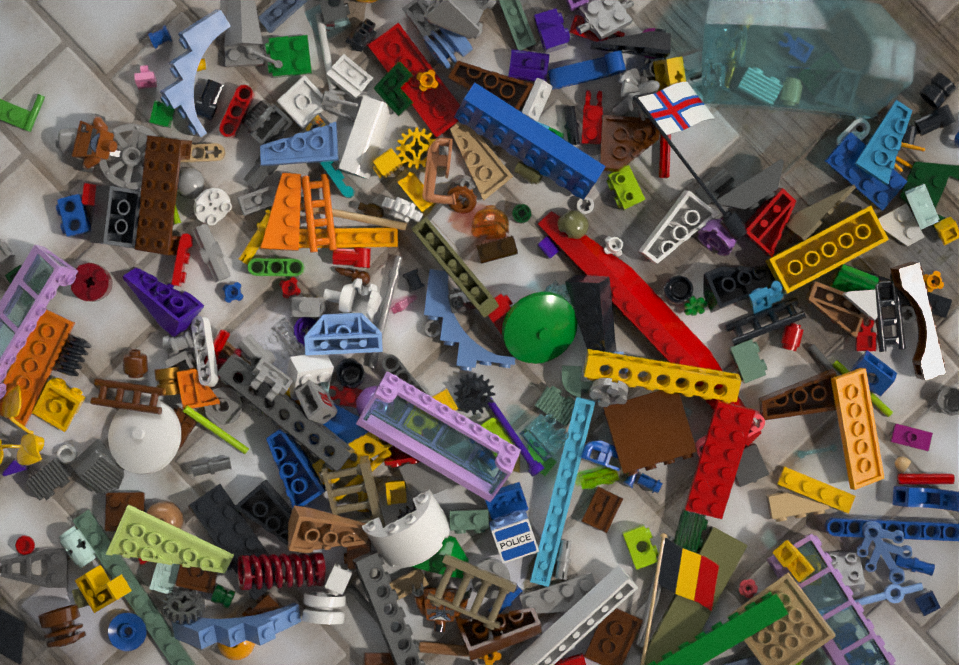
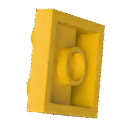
(59, 403)

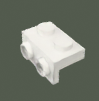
(537, 99)

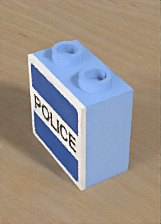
(513, 536)

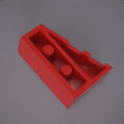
(768, 221)

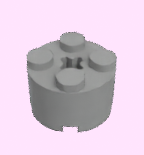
(496, 567)

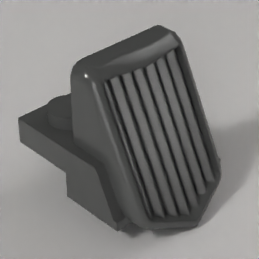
(266, 122)
(98, 468)

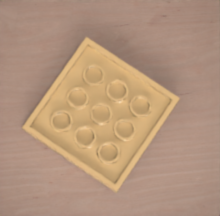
(793, 635)

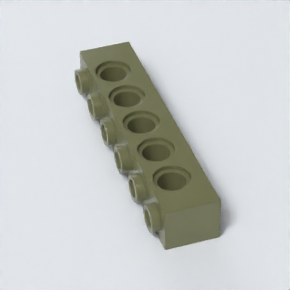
(455, 267)

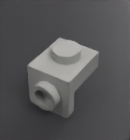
(175, 359)

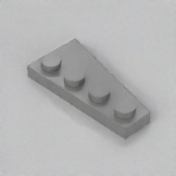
(558, 596)

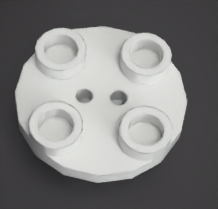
(217, 199)

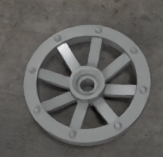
(108, 172)

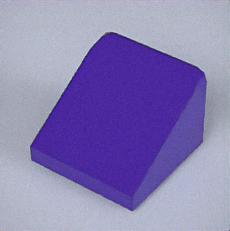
(548, 247)
(13, 468)

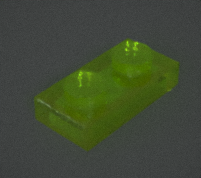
(598, 477)

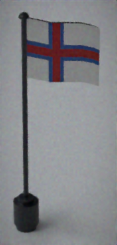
(675, 111)

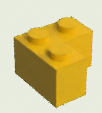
(100, 590)

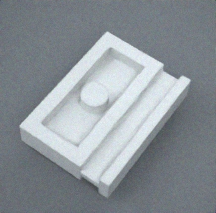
(349, 76)

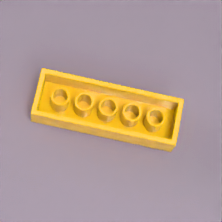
(827, 249)

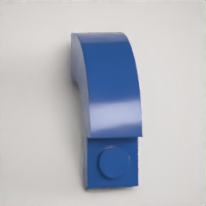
(926, 497)

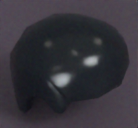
(678, 289)
(350, 373)

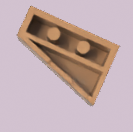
(835, 307)

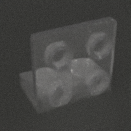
(281, 343)

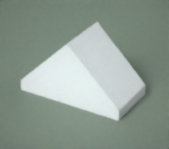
(864, 301)

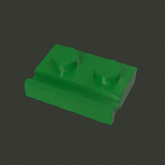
(852, 279)

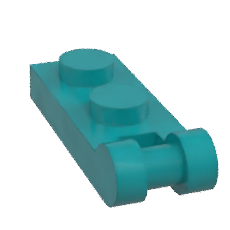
(337, 178)

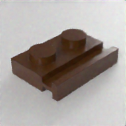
(602, 509)

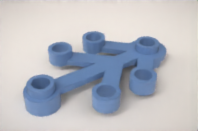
(883, 548)

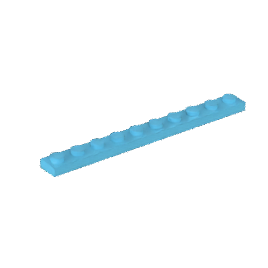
(562, 491)

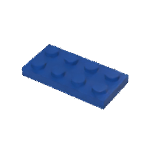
(843, 160)

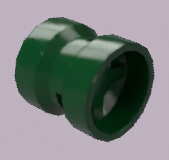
(521, 213)
(223, 596)

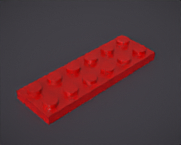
(434, 105)
(719, 459)

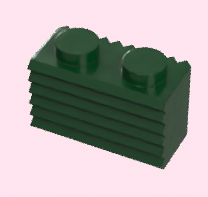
(690, 530)

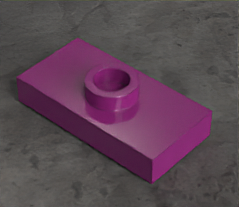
(911, 437)

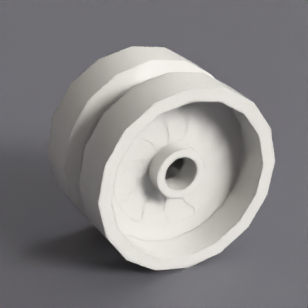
(323, 608)

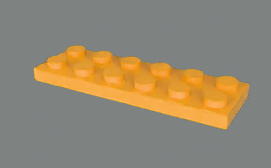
(857, 428)

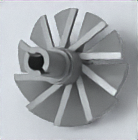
(634, 84)

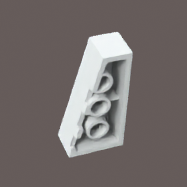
(677, 226)

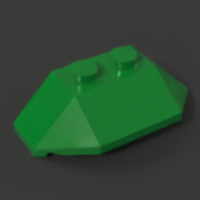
(434, 564)

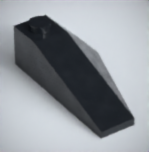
(649, 44)

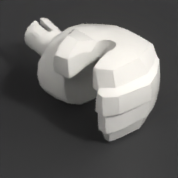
(356, 298)

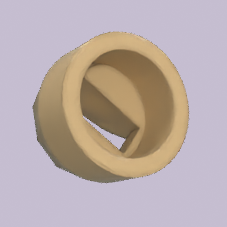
(902, 464)

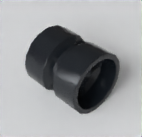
(935, 93)

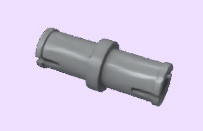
(563, 559)

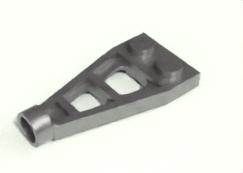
(57, 568)

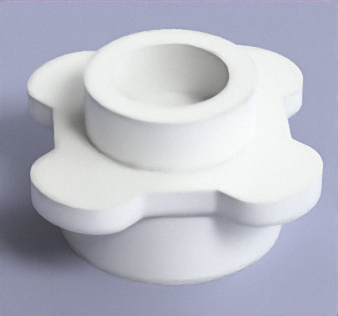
(618, 243)

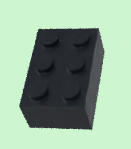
(115, 216)

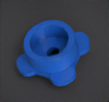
(229, 288)

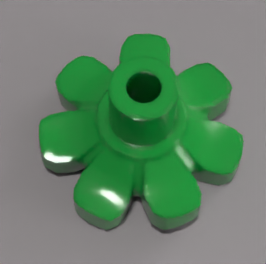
(694, 306)

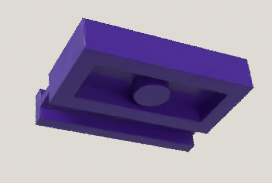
(528, 65)

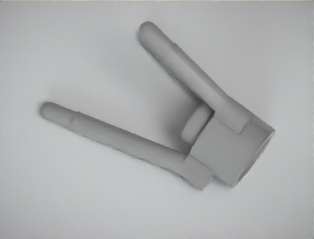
(331, 98)

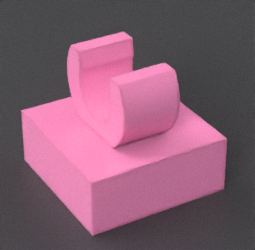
(146, 78)

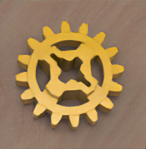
(408, 147)

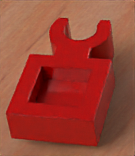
(866, 339)
(347, 396)

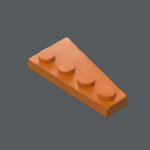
(284, 217)

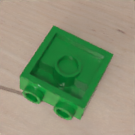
(293, 54)

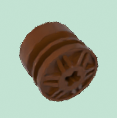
(62, 626)

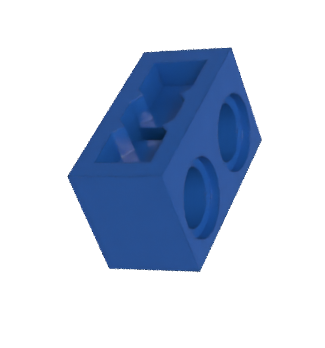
(79, 214)

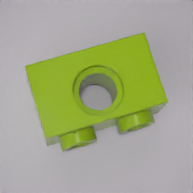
(632, 538)

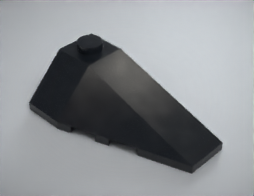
(733, 284)

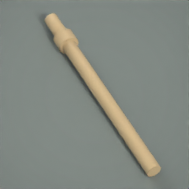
(360, 217)

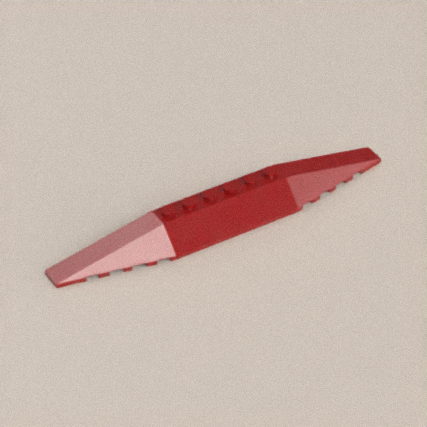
(639, 304)

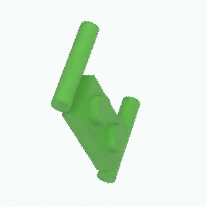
(19, 116)

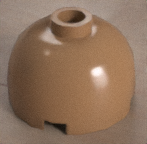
(167, 512)

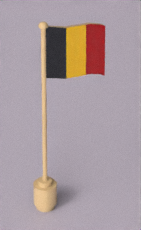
(683, 574)

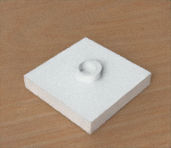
(302, 102)

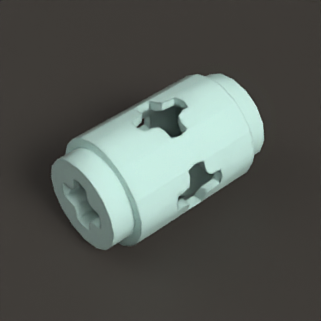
(71, 540)

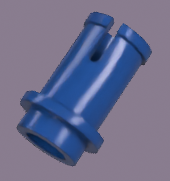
(650, 483)

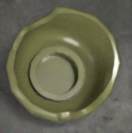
(573, 224)

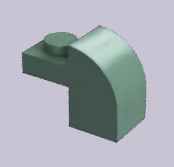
(572, 380)

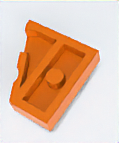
(193, 392)

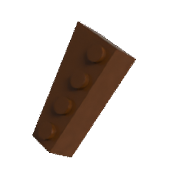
(513, 628)

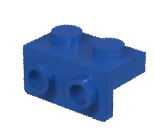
(507, 501)

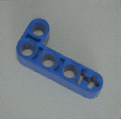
(587, 71)

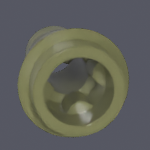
(528, 173)

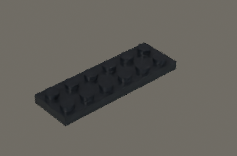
(230, 531)

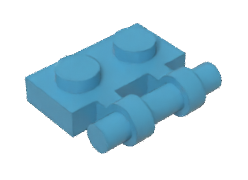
(763, 298)

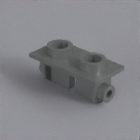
(459, 302)

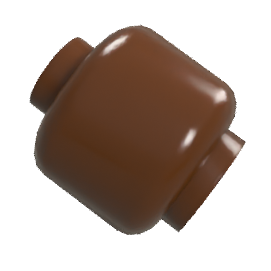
(135, 363)

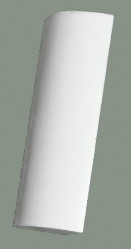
(366, 137)

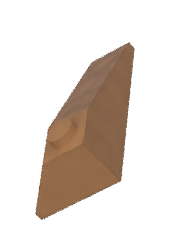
(316, 529)

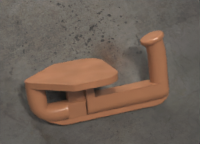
(436, 160)

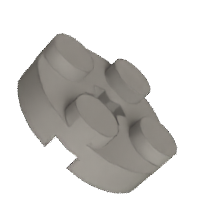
(608, 392)
(234, 406)

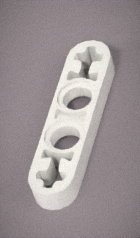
(207, 372)

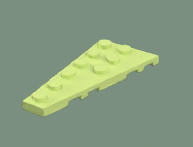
(159, 542)

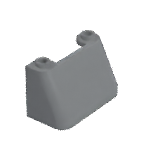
(458, 15)

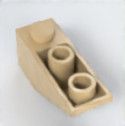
(785, 504)

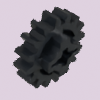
(477, 402)

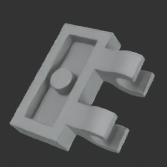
(271, 375)

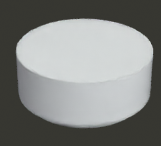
(66, 454)

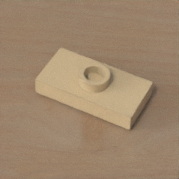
(403, 584)

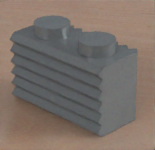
(48, 479)

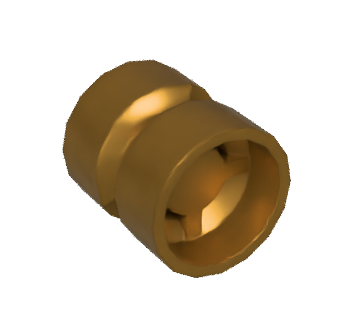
(168, 379)

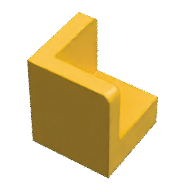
(396, 492)

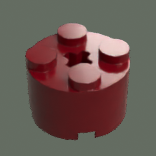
(100, 276)

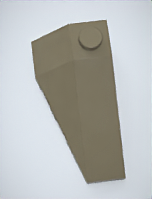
(809, 219)

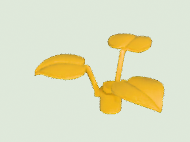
(30, 443)

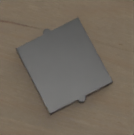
(751, 466)

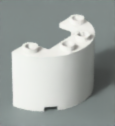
(413, 536)

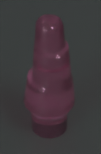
(401, 305)

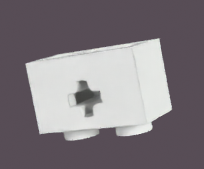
(338, 579)

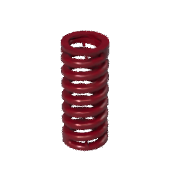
(247, 561)

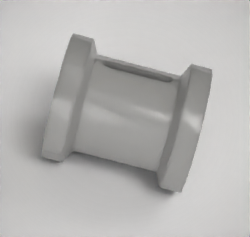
(181, 342)

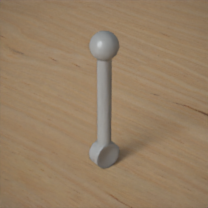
(278, 64)

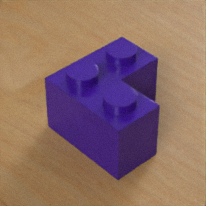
(551, 30)

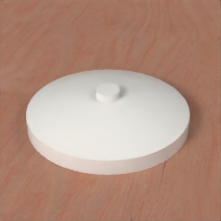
(144, 440)

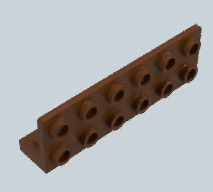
(159, 194)

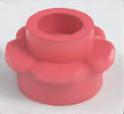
(748, 583)

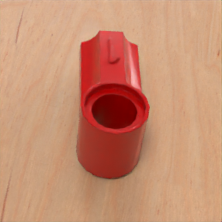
(355, 257)

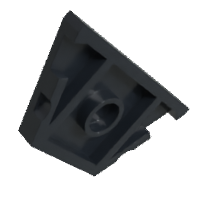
(11, 636)

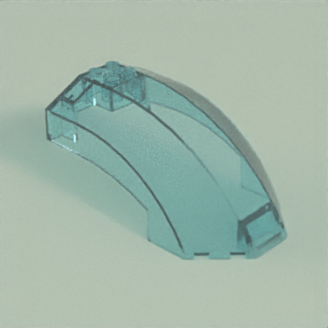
(804, 56)

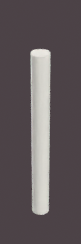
(325, 46)

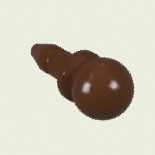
(354, 275)

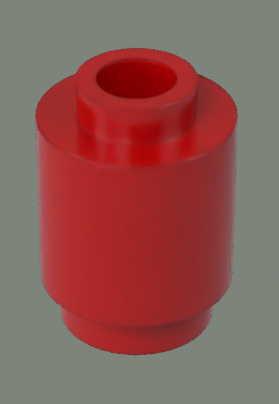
(792, 337)

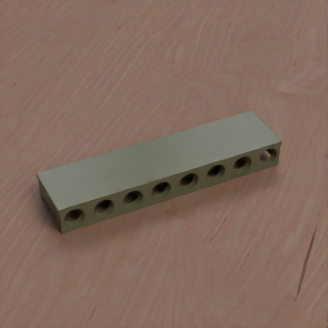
(686, 617)

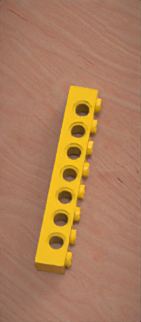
(730, 381)
(378, 444)

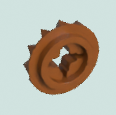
(470, 202)

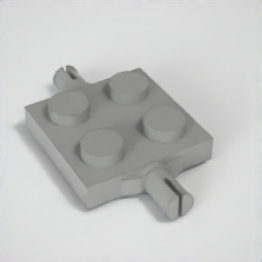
(605, 17)

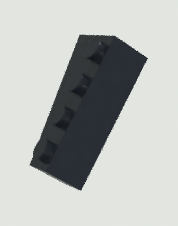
(593, 310)

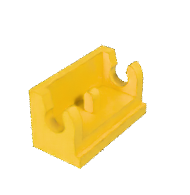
(414, 189)

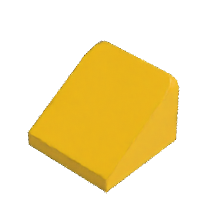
(947, 230)

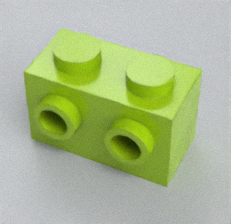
(625, 188)

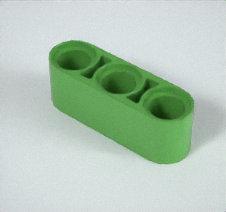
(285, 267)

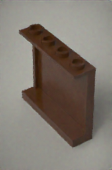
(649, 431)

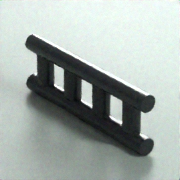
(895, 301)
(771, 312)

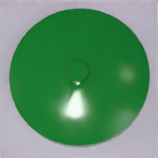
(539, 327)

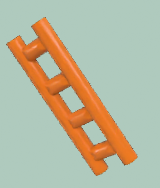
(327, 221)

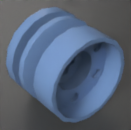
(446, 45)

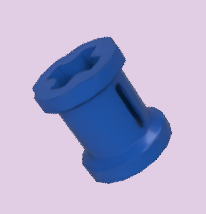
(160, 37)

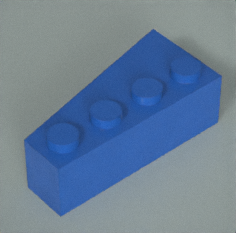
(295, 469)

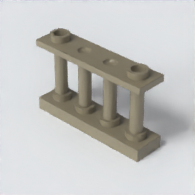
(368, 485)
(487, 579)

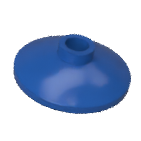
(120, 638)

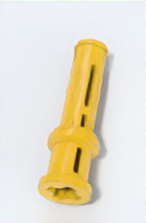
(255, 241)

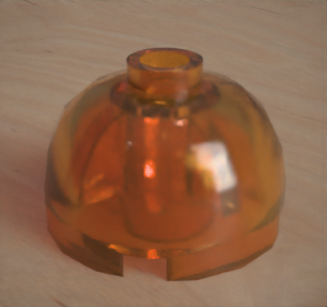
(490, 223)

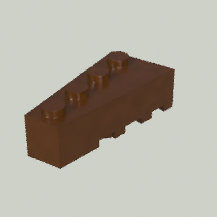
(504, 87)
(801, 398)

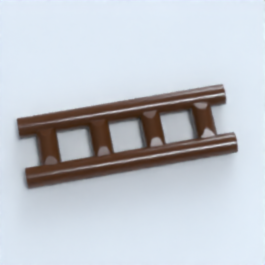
(135, 405)

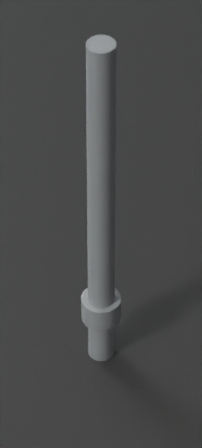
(394, 274)

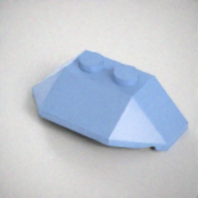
(343, 335)

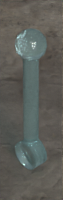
(801, 454)

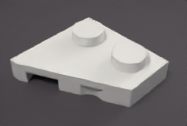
(902, 225)

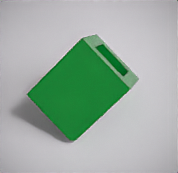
(162, 115)

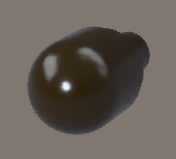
(371, 209)

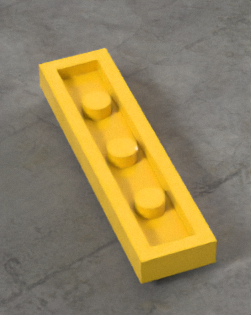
(816, 490)

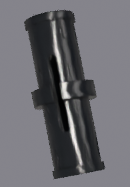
(571, 125)

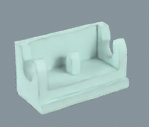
(922, 206)
(164, 577)

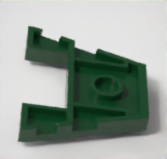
(933, 176)

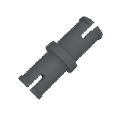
(211, 467)

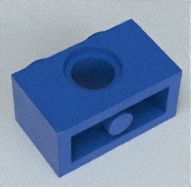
(884, 374)

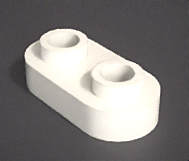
(852, 128)

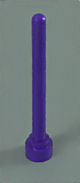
(533, 465)

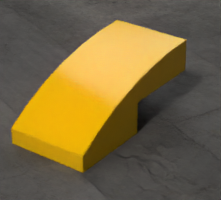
(792, 559)

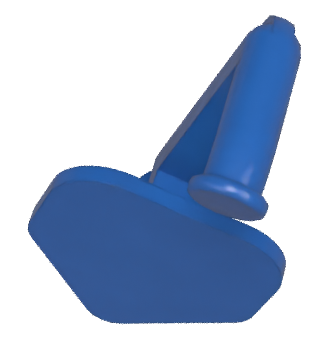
(606, 451)

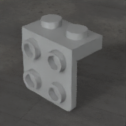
(851, 569)

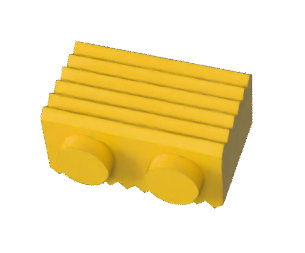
(387, 163)

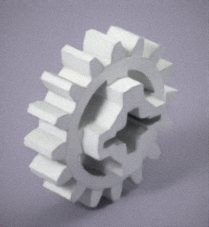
(402, 209)

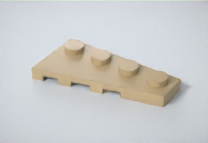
(481, 161)

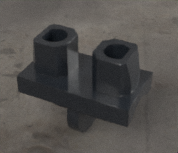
(362, 35)

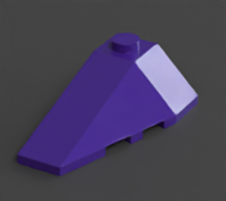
(167, 305)

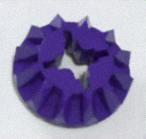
(300, 325)

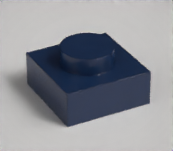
(927, 603)

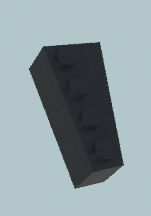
(267, 509)

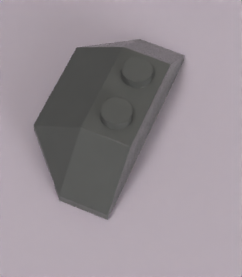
(754, 189)

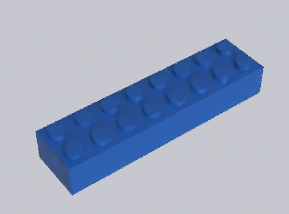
(529, 141)

